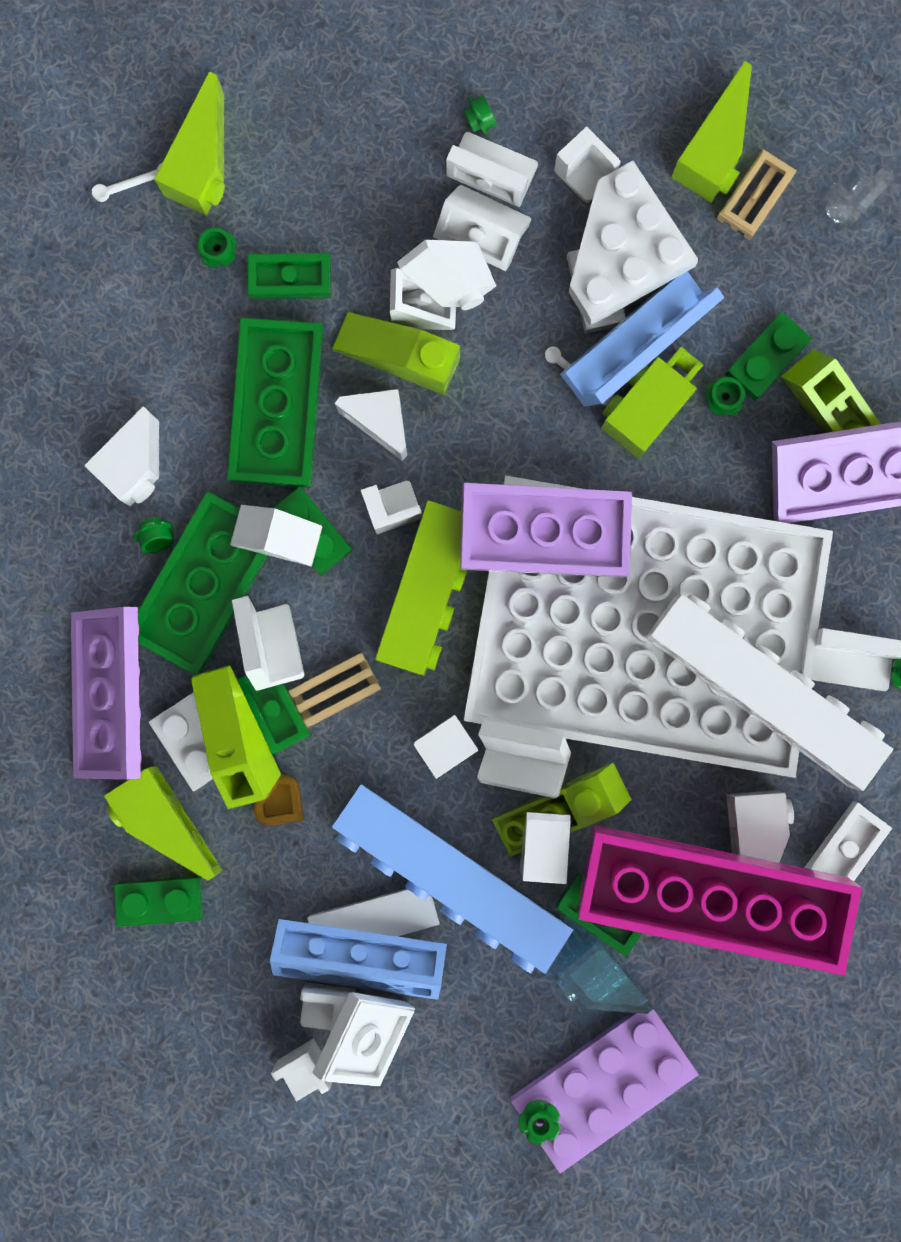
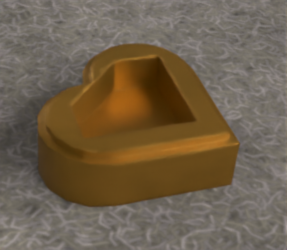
(281, 804)

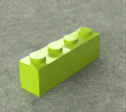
(424, 593)

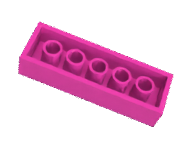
(718, 899)

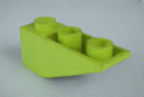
(232, 739)
(585, 799)

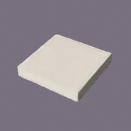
(363, 1040)

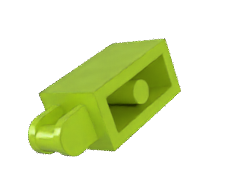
(651, 403)

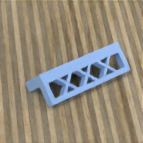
(638, 339)
(358, 959)

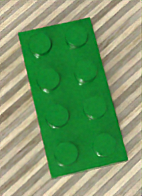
(275, 403)
(196, 588)

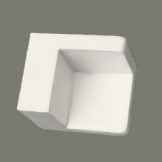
(584, 162)
(391, 506)
(445, 746)
(322, 1005)
(297, 1070)

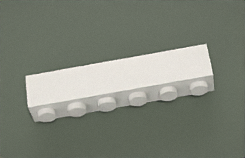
(769, 692)

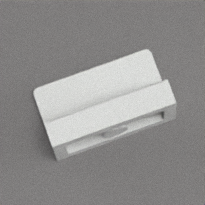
(491, 168)
(482, 220)
(267, 644)
(854, 659)
(523, 758)

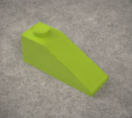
(718, 144)
(195, 160)
(399, 350)
(828, 393)
(157, 818)

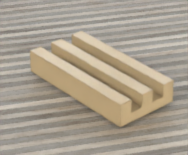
(738, 222)
(303, 706)

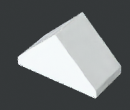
(416, 308)
(378, 416)
(276, 534)
(545, 848)

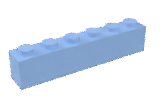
(453, 879)

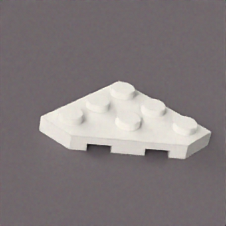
(626, 246)

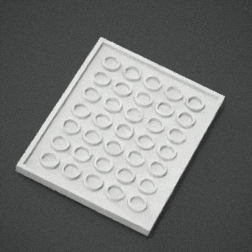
(576, 654)

